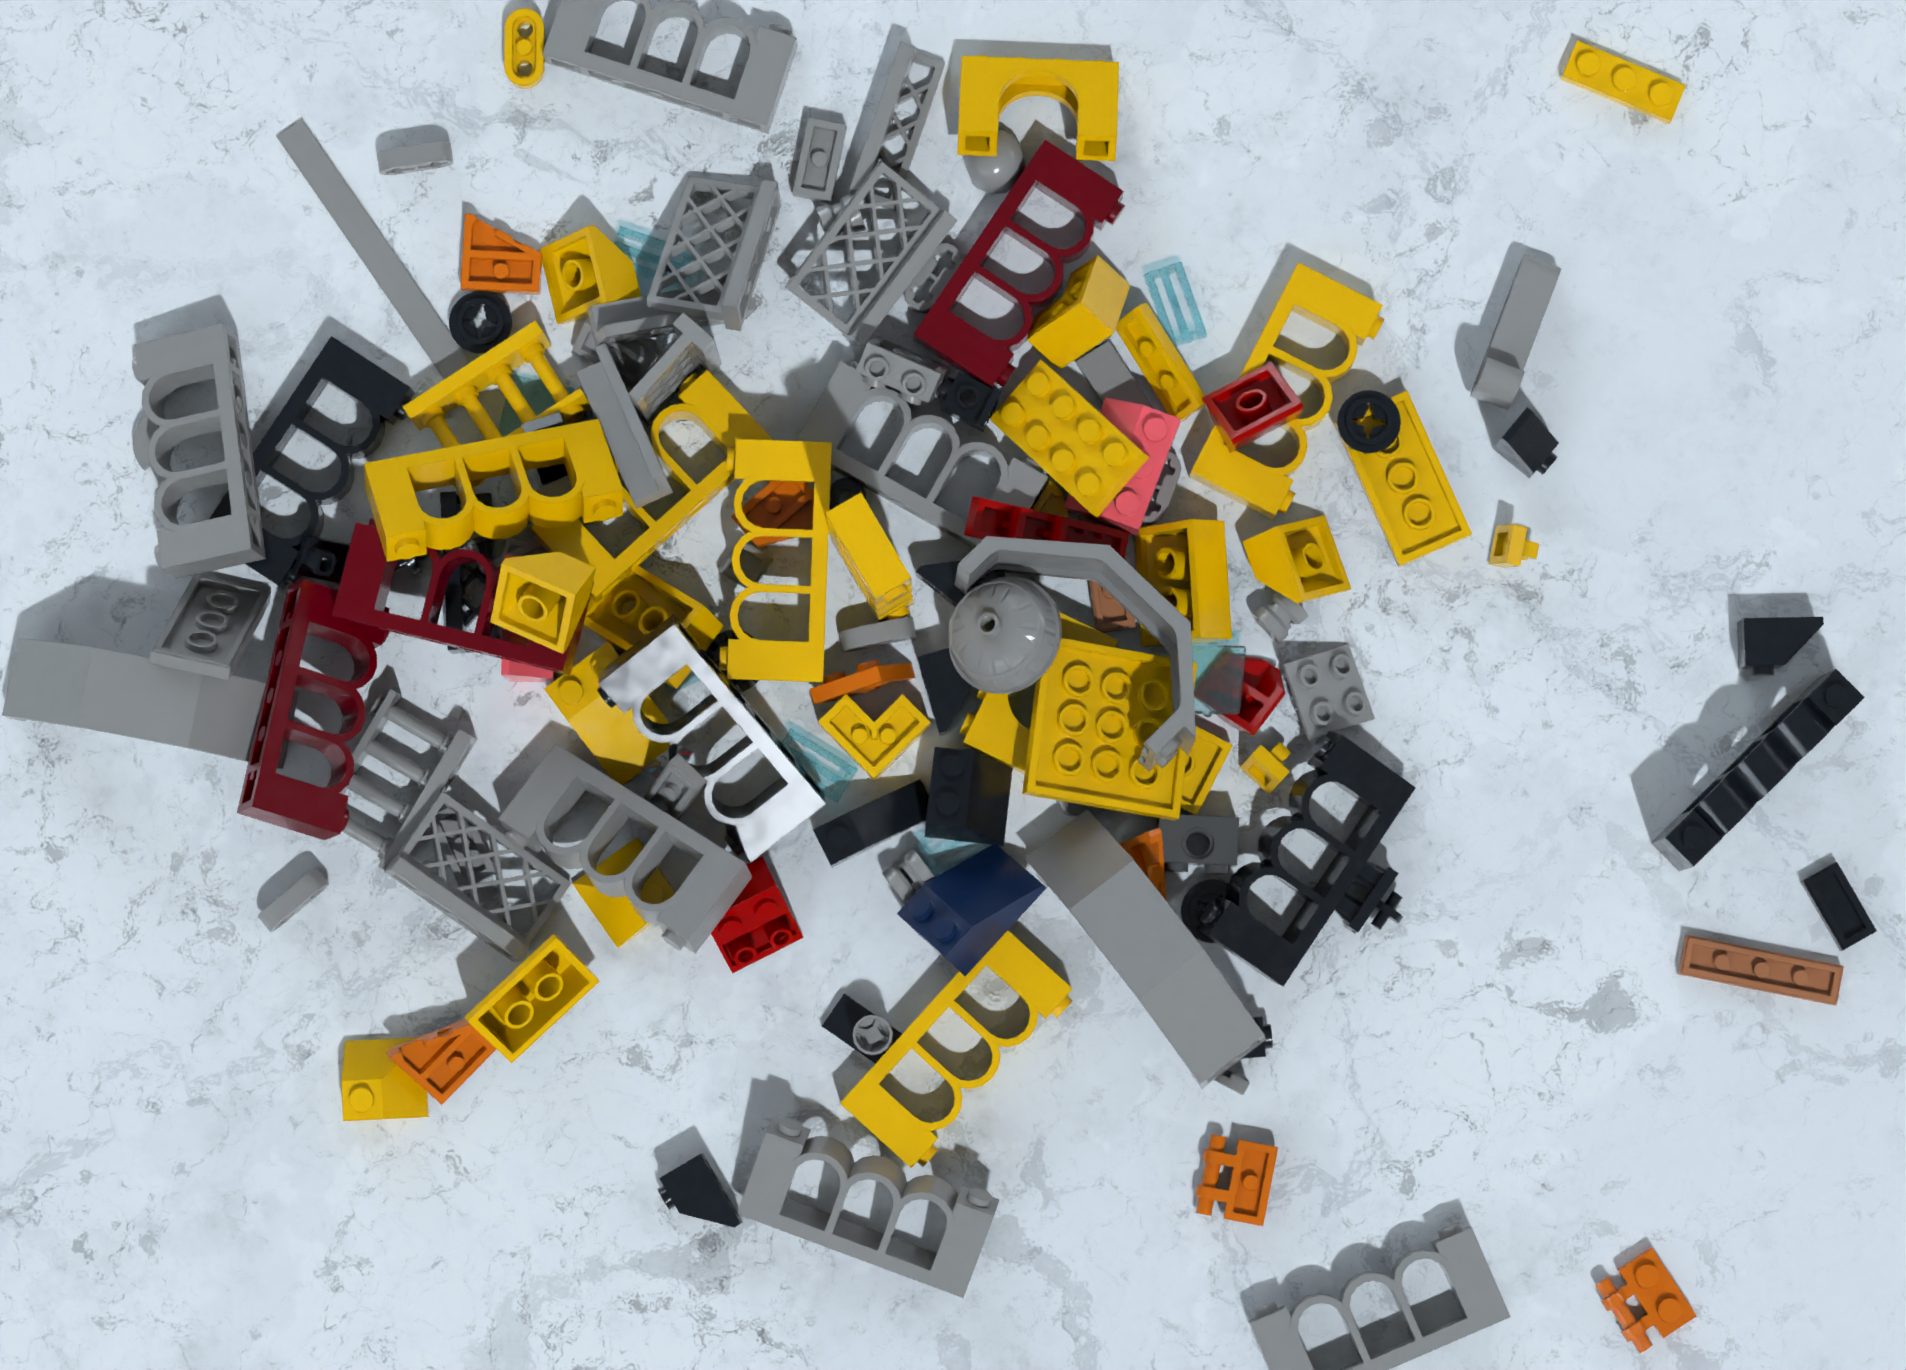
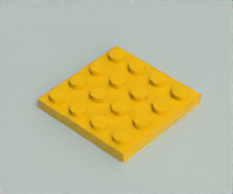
(1091, 727)

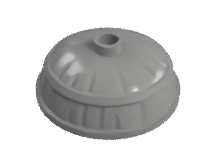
(1019, 644)

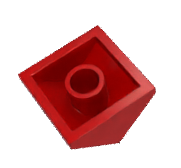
(1252, 406)

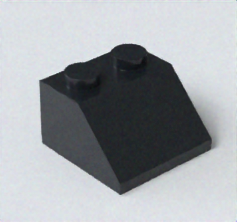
(968, 797)

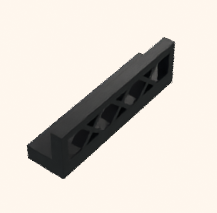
(455, 590)

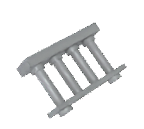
(432, 782)

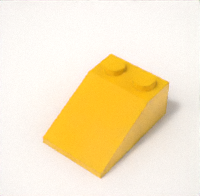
(640, 606)
(604, 729)

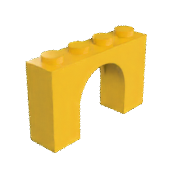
(1081, 85)
(994, 727)

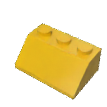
(1191, 572)
(532, 998)

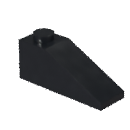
(873, 823)

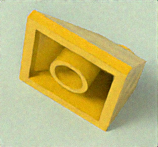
(586, 272)
(1298, 560)
(542, 597)
(617, 913)
(376, 1085)

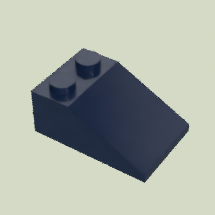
(971, 906)

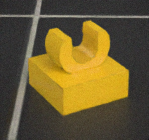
(1511, 547)
(1267, 767)

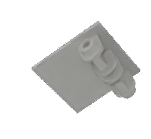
(1327, 692)

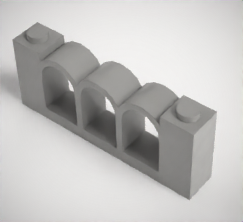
(759, 86)
(162, 368)
(837, 413)
(699, 901)
(966, 1213)
(1469, 1279)

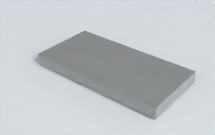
(210, 627)

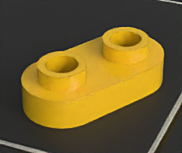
(524, 50)

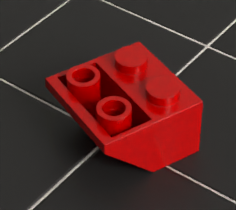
(756, 921)

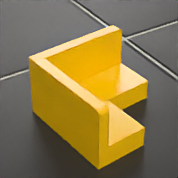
(1082, 315)
(875, 743)

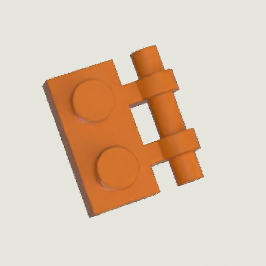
(1248, 1184)
(1656, 1294)

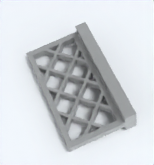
(748, 249)
(897, 275)
(685, 357)
(459, 906)

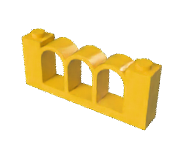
(1331, 306)
(724, 421)
(785, 462)
(409, 531)
(870, 558)
(888, 1118)

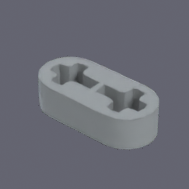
(415, 158)
(926, 274)
(1165, 491)
(877, 634)
(293, 900)

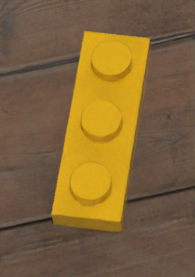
(1623, 82)
(1160, 362)

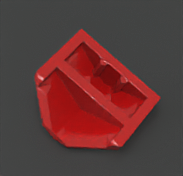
(1260, 695)

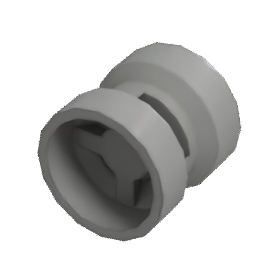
(828, 214)
(1277, 618)
(915, 869)
(869, 1031)

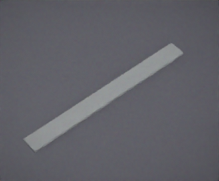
(373, 249)

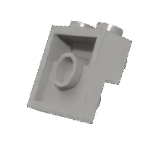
(901, 369)

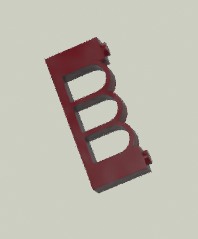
(1070, 185)
(367, 586)
(286, 800)

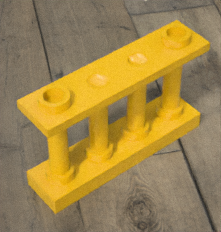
(495, 369)

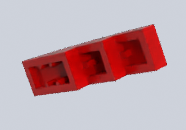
(1011, 521)

